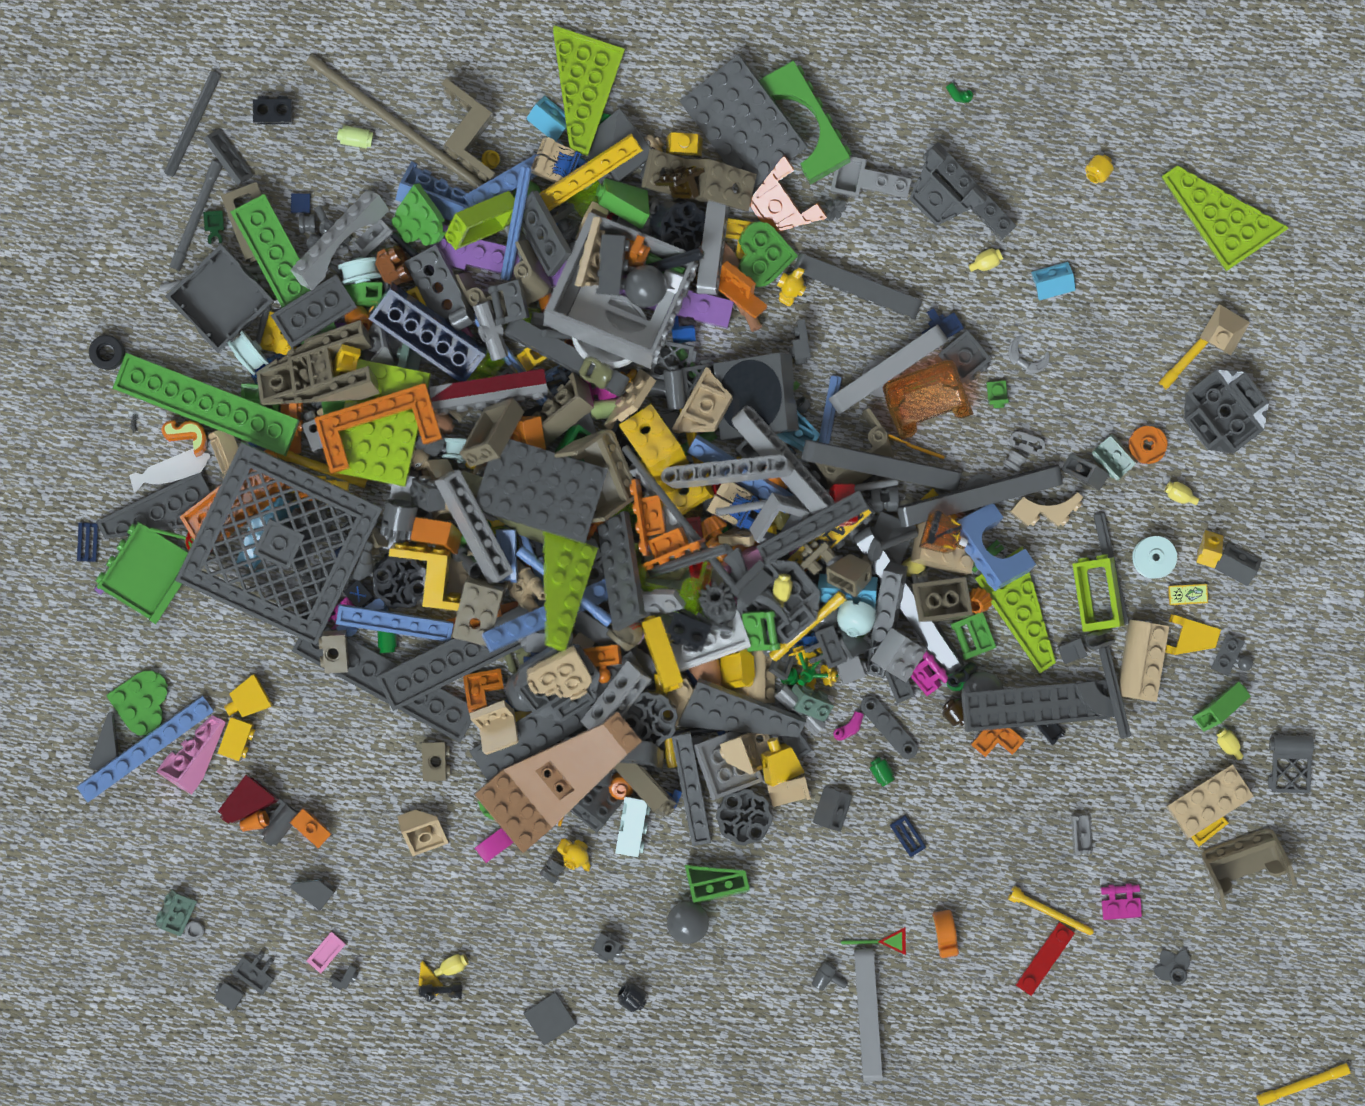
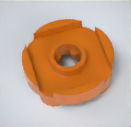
(1157, 450)

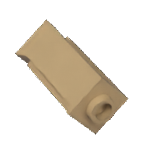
(224, 447)

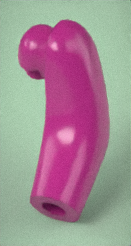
(849, 729)

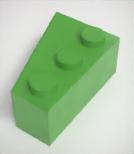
(715, 883)

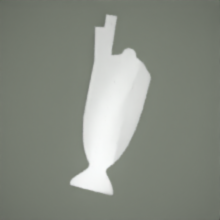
(172, 469)

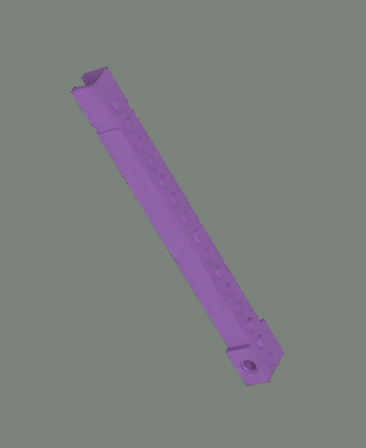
(490, 257)

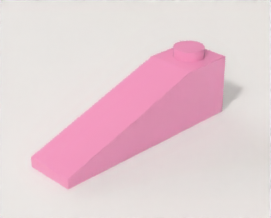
(190, 763)

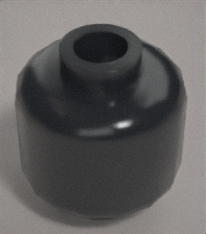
(631, 997)

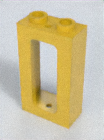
(661, 654)

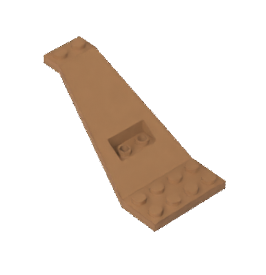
(528, 802)

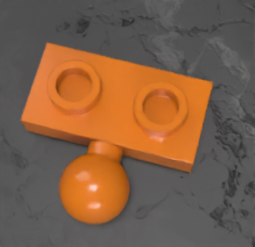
(604, 657)

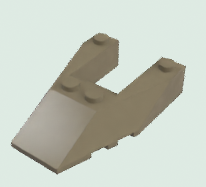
(308, 372)

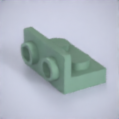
(175, 913)

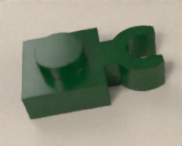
(214, 223)

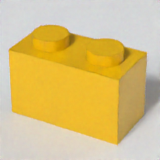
(236, 739)

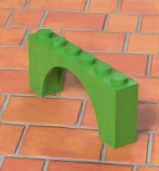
(829, 154)

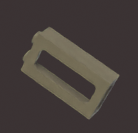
(228, 200)
(491, 432)
(647, 788)

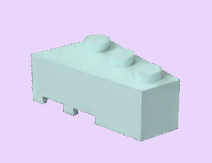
(632, 826)

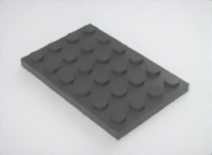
(743, 120)
(542, 490)

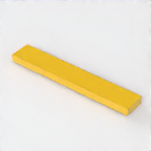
(590, 172)

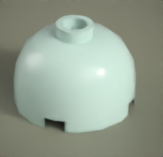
(855, 618)

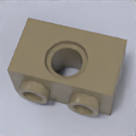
(334, 663)
(430, 772)

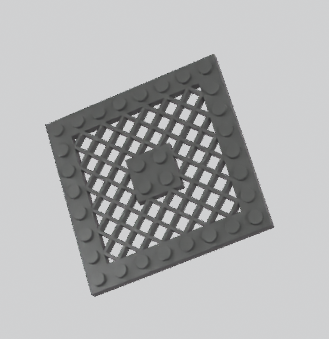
(278, 543)

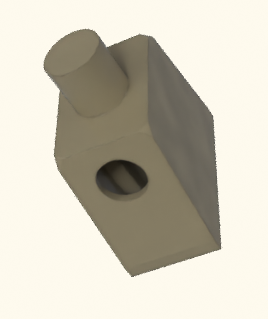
(850, 574)

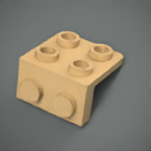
(496, 726)

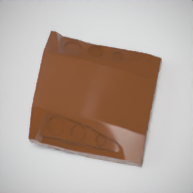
(392, 266)

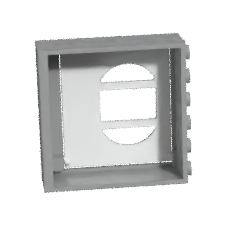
(588, 317)

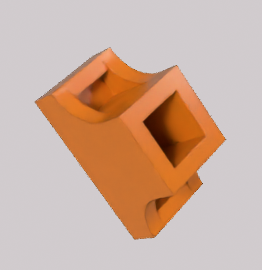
(311, 827)

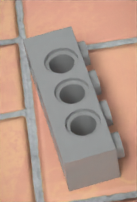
(617, 696)

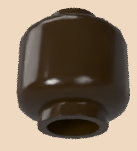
(954, 712)

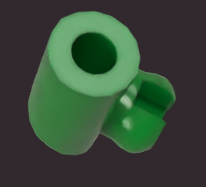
(959, 96)

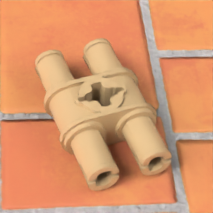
(527, 588)

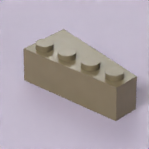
(565, 408)

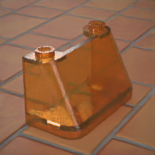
(925, 396)

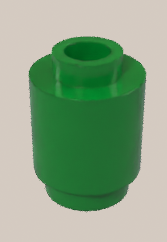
(387, 641)
(882, 771)

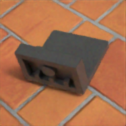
(596, 807)

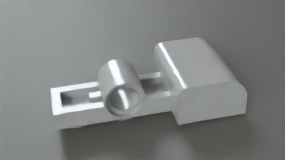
(854, 176)

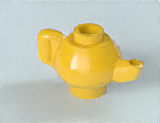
(791, 286)
(574, 854)

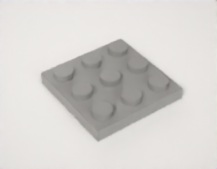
(719, 775)

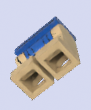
(555, 160)
(738, 496)

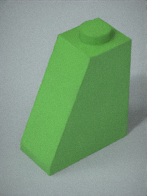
(624, 201)
(1221, 706)

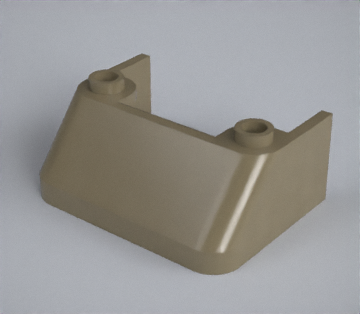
(530, 271)
(880, 445)
(604, 451)
(1243, 857)

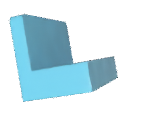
(548, 118)
(1053, 280)

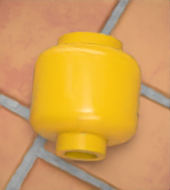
(1099, 168)

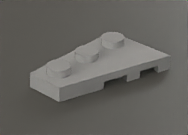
(661, 602)

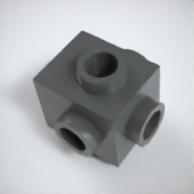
(604, 940)

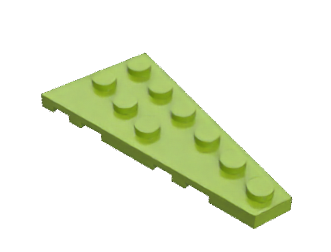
(565, 578)
(1022, 615)

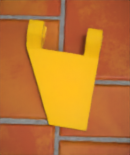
(1193, 636)

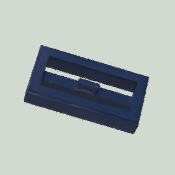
(87, 542)
(916, 849)

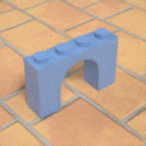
(995, 570)

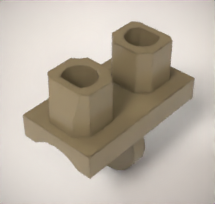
(823, 551)

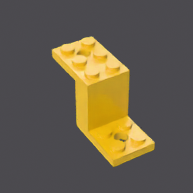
(661, 450)
(436, 573)

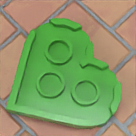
(419, 218)
(764, 252)
(140, 701)

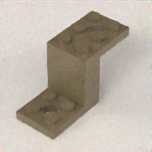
(468, 131)
(713, 184)
(478, 601)

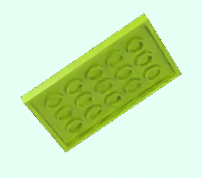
(385, 446)

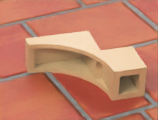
(1058, 514)

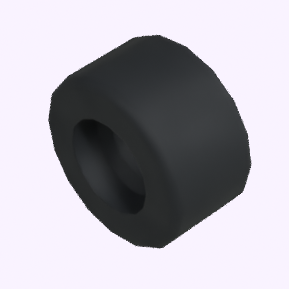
(115, 361)

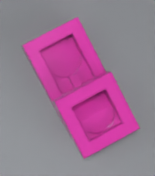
(493, 845)

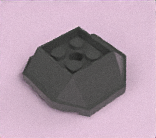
(1245, 406)
(800, 608)
(552, 705)

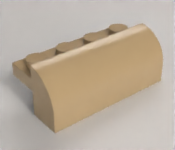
(1143, 660)
(764, 681)

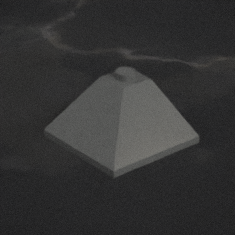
(611, 132)

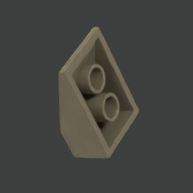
(942, 600)

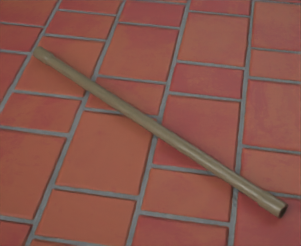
(322, 68)

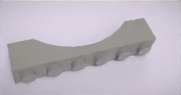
(313, 265)

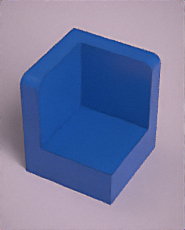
(683, 333)

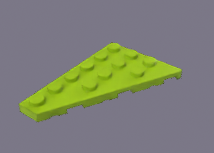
(586, 79)
(1225, 223)

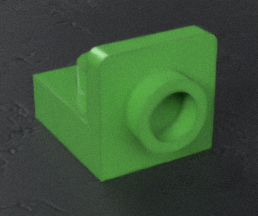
(997, 394)

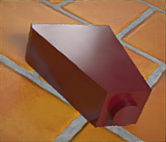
(245, 800)

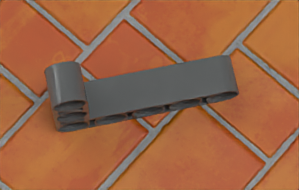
(645, 755)

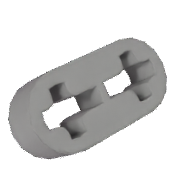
(1025, 447)

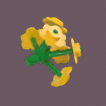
(808, 675)

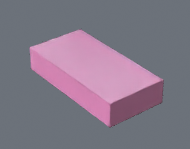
(326, 952)

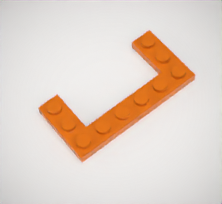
(411, 398)

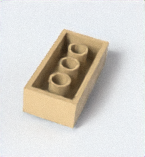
(1210, 801)

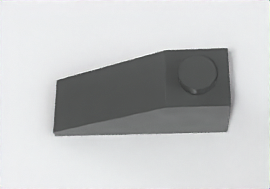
(107, 744)

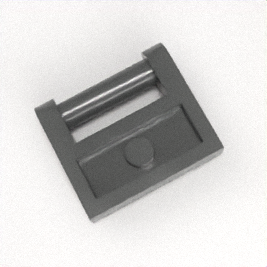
(514, 301)

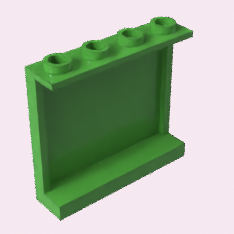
(143, 572)

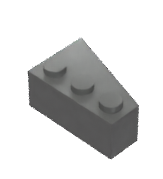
(613, 264)

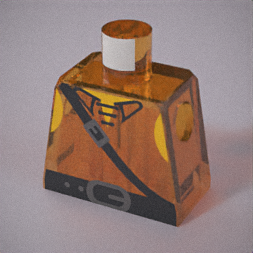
(942, 534)

